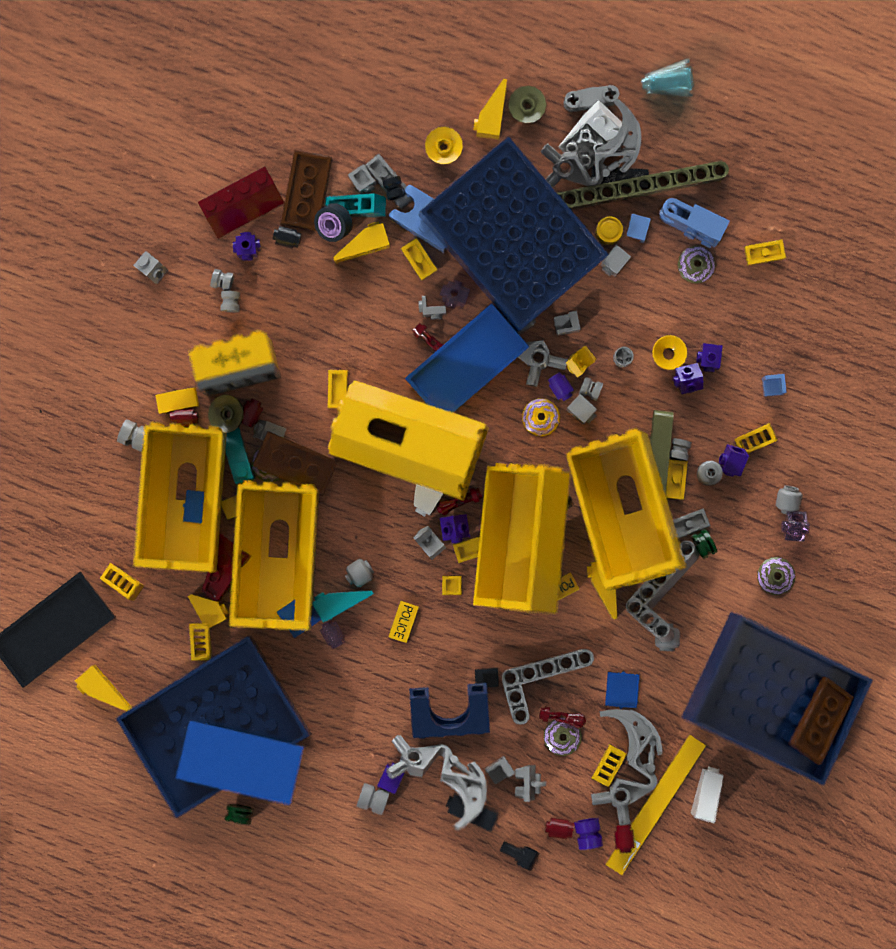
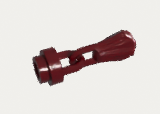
(419, 330)
(445, 507)
(575, 719)

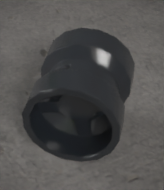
(394, 188)

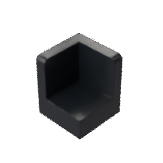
(488, 676)

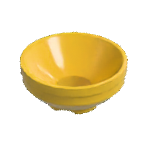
(676, 345)

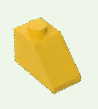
(209, 610)

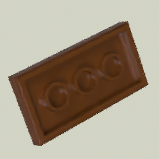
(305, 189)
(294, 462)
(821, 720)

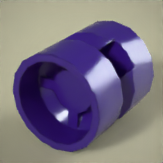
(588, 833)

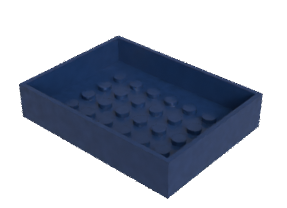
(513, 234)
(760, 690)
(228, 692)

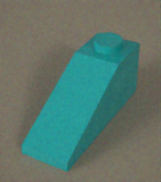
(361, 205)
(238, 458)
(335, 603)

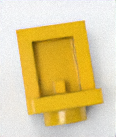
(580, 361)

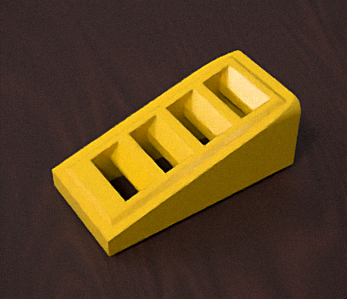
(768, 427)
(135, 590)
(198, 655)
(610, 748)

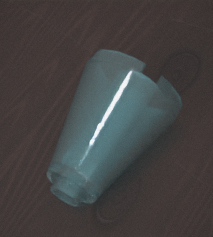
(670, 80)

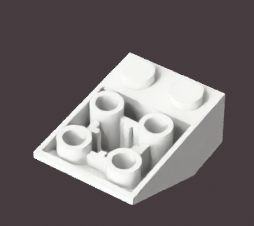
(590, 132)

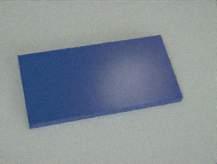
(467, 361)
(240, 762)

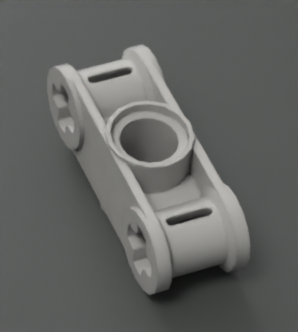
(588, 97)

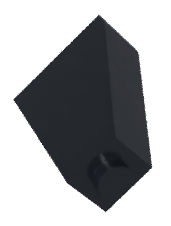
(484, 820)

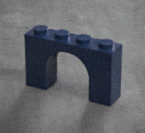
(428, 724)

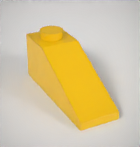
(491, 115)
(366, 242)
(606, 595)
(98, 686)

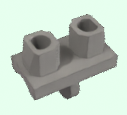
(532, 783)

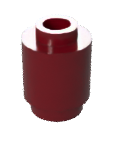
(251, 412)
(184, 417)
(559, 828)
(624, 838)

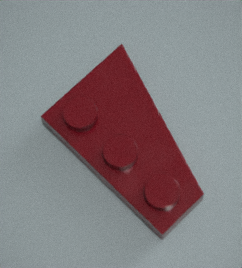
(218, 582)

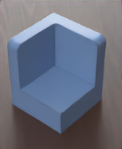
(638, 227)
(774, 385)

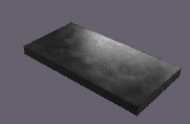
(53, 629)

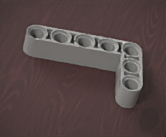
(659, 591)
(538, 674)

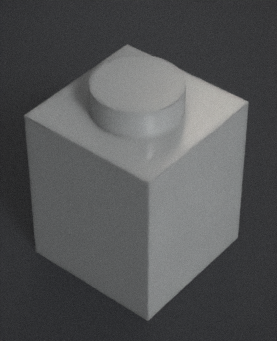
(615, 261)
(582, 410)

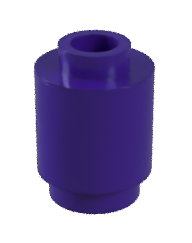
(560, 386)

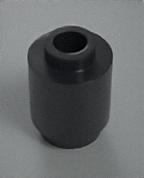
(286, 237)

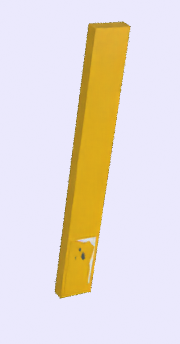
(658, 800)

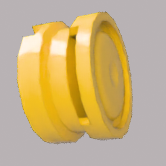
(609, 230)

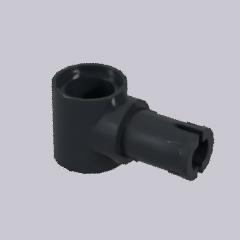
(523, 856)

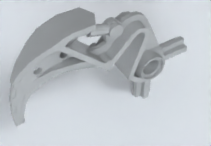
(578, 172)
(538, 347)
(466, 786)
(632, 789)

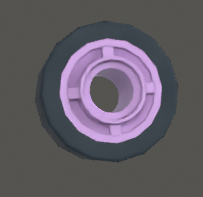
(325, 226)

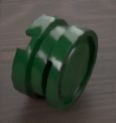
(704, 544)
(238, 814)

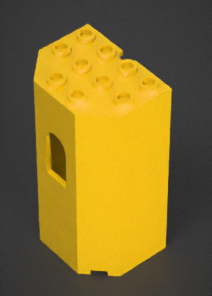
(436, 449)
(161, 533)
(521, 537)
(630, 545)
(269, 582)

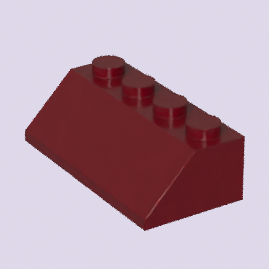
(241, 202)

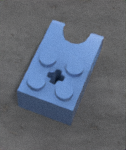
(694, 221)
(413, 222)

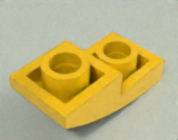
(177, 400)

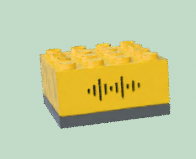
(234, 363)

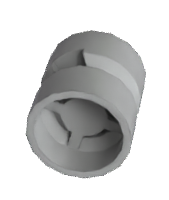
(131, 435)
(373, 799)

